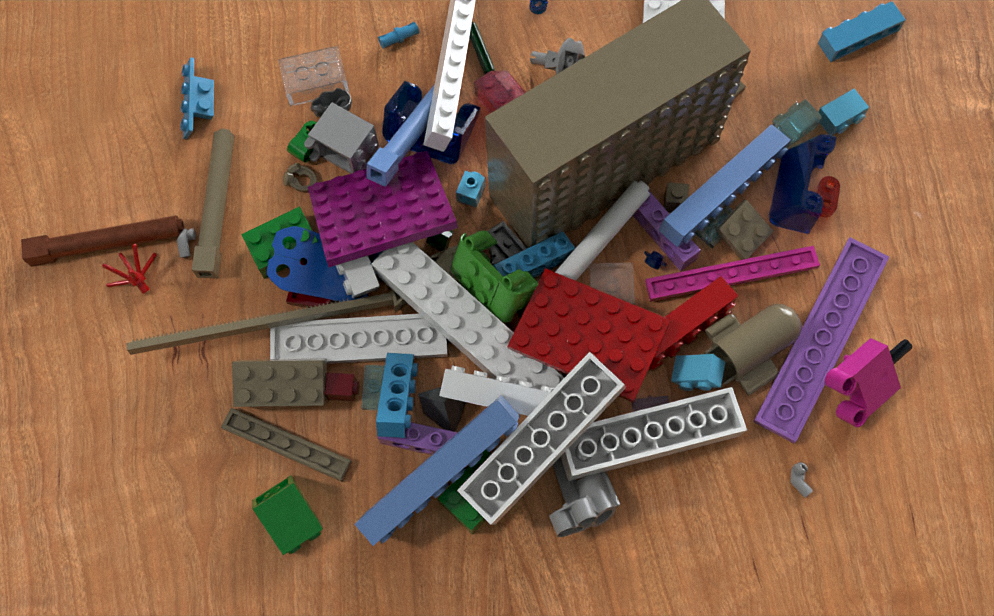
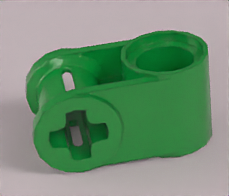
(296, 145)

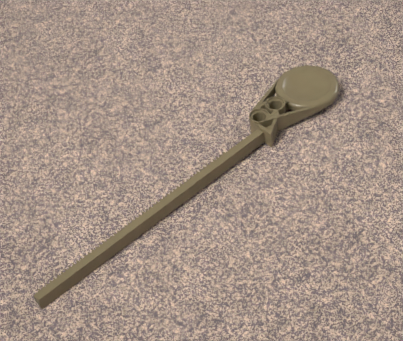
(442, 258)

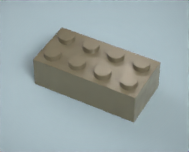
(279, 382)

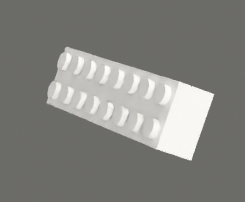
(654, 433)
(541, 439)

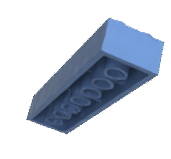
(435, 472)

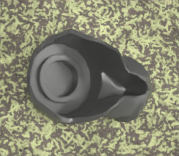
(338, 96)

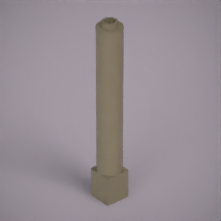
(207, 255)

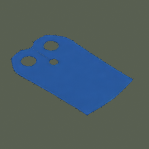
(308, 279)

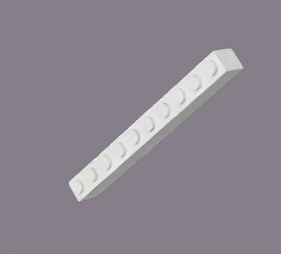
(449, 74)

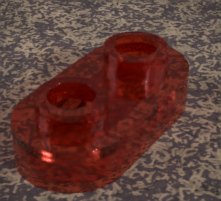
(829, 195)

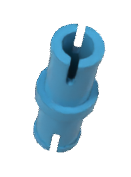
(398, 35)

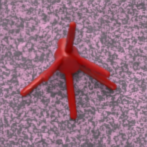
(135, 278)

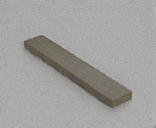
(286, 444)

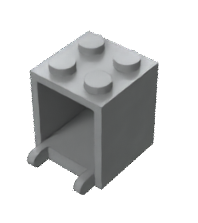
(342, 139)

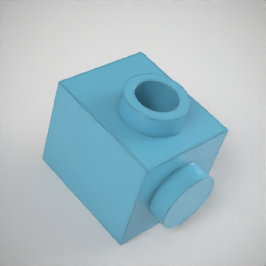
(470, 188)

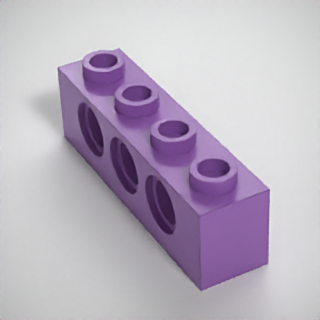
(650, 217)
(420, 439)

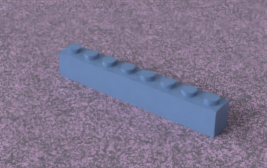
(724, 185)

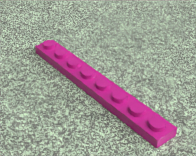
(733, 273)

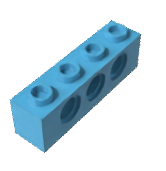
(535, 259)
(396, 395)

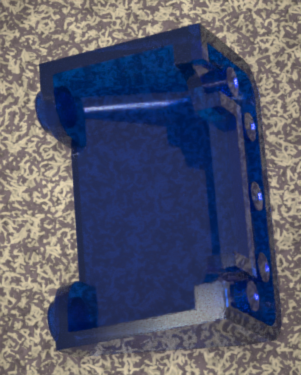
(404, 103)
(792, 202)

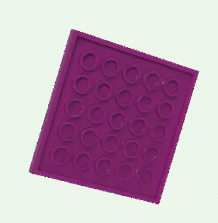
(367, 218)

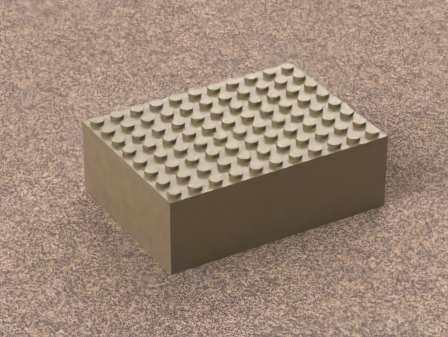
(613, 120)

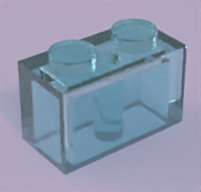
(797, 121)

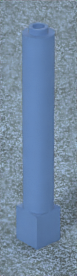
(386, 160)

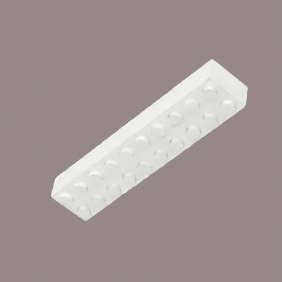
(458, 316)

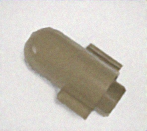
(751, 345)

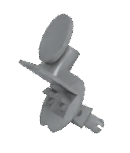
(558, 61)

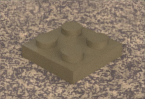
(744, 230)

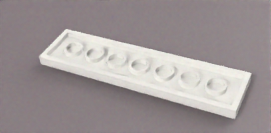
(358, 339)

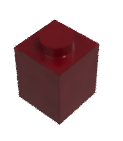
(341, 386)

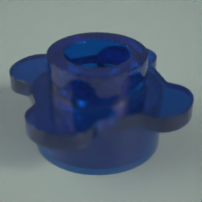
(654, 260)

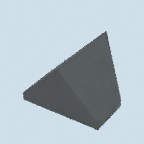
(441, 410)

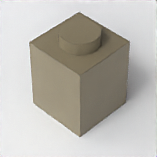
(675, 195)

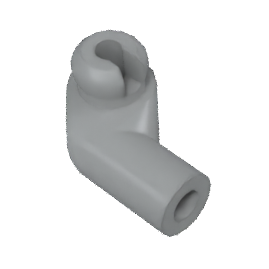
(183, 240)
(798, 479)

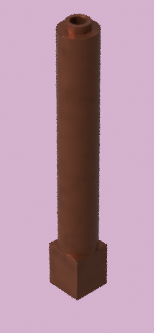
(45, 250)

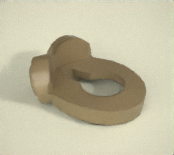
(289, 180)

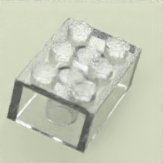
(311, 74)

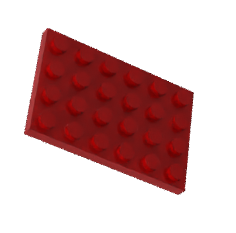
(573, 319)

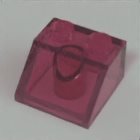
(497, 89)

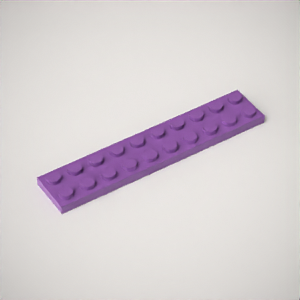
(821, 340)

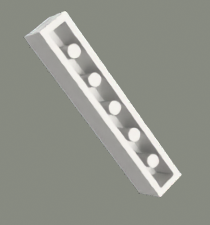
(483, 391)

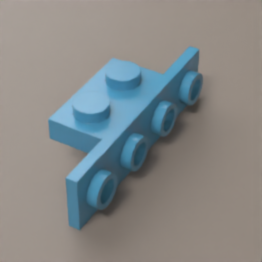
(197, 100)

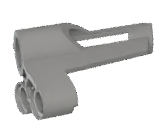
(587, 502)

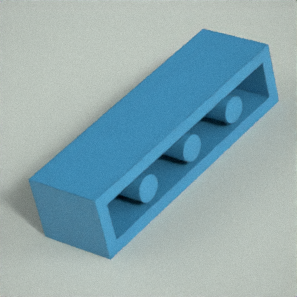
(861, 31)

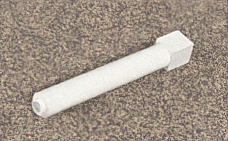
(604, 230)

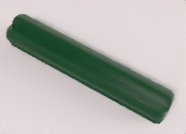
(480, 49)

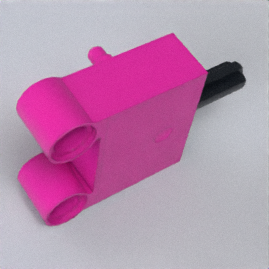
(867, 379)

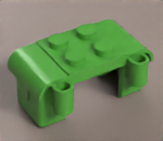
(497, 293)

